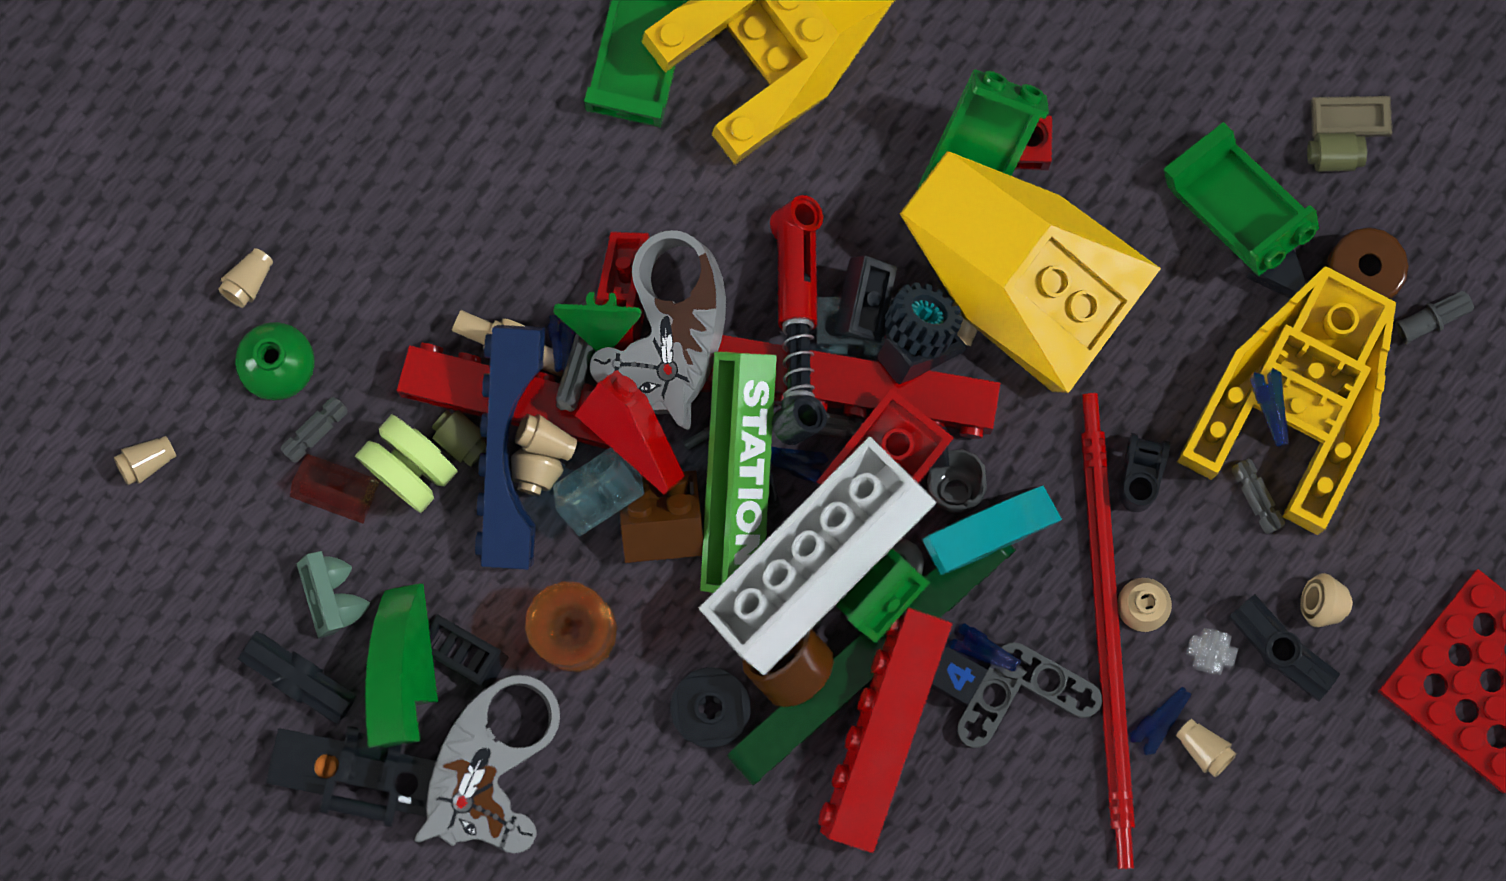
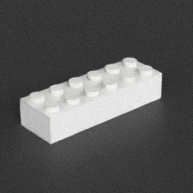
(816, 556)

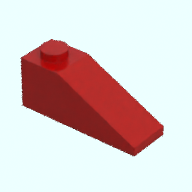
(618, 279)
(630, 427)

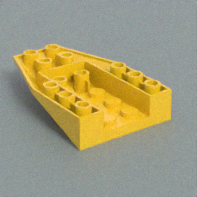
(1026, 266)

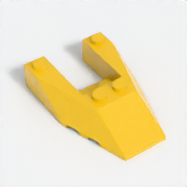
(793, 44)
(1332, 368)

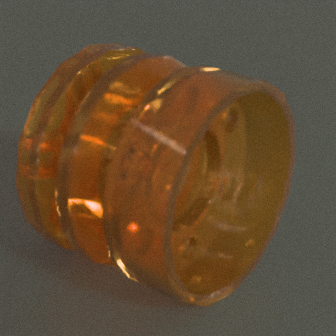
(549, 619)

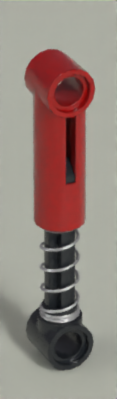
(795, 232)

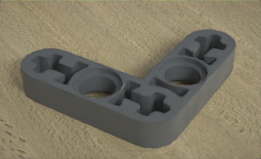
(1011, 682)

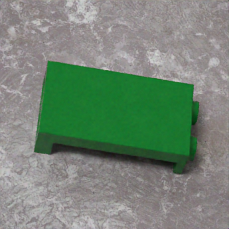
(626, 75)
(991, 122)
(1240, 201)
(882, 595)

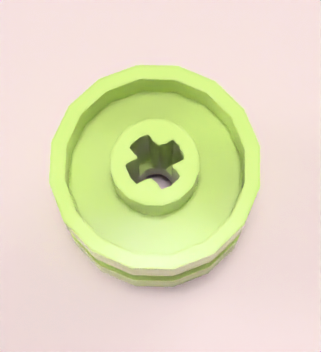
(410, 458)

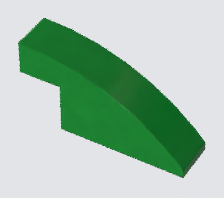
(399, 667)

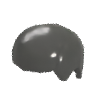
(962, 469)

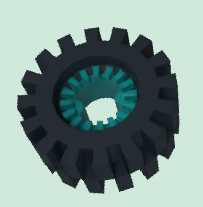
(923, 320)

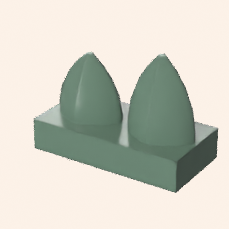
(329, 610)

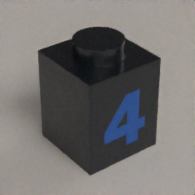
(957, 677)

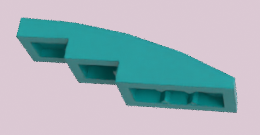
(991, 530)

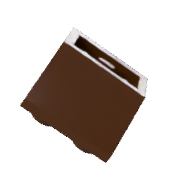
(663, 524)

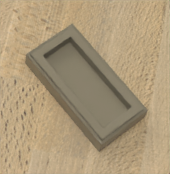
(1352, 114)

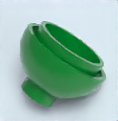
(284, 376)

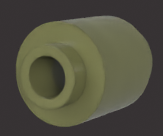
(1337, 152)
(459, 437)

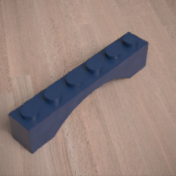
(507, 527)

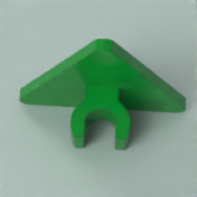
(598, 324)

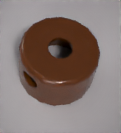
(1359, 242)
(797, 673)

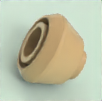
(534, 471)
(1325, 601)
(1132, 606)

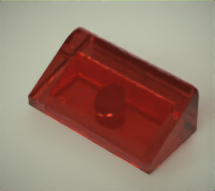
(334, 488)

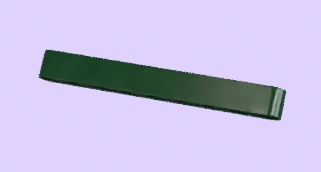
(850, 673)

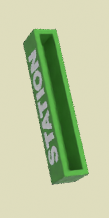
(737, 463)

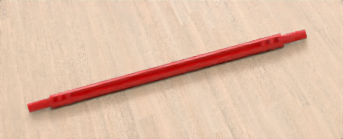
(1108, 631)

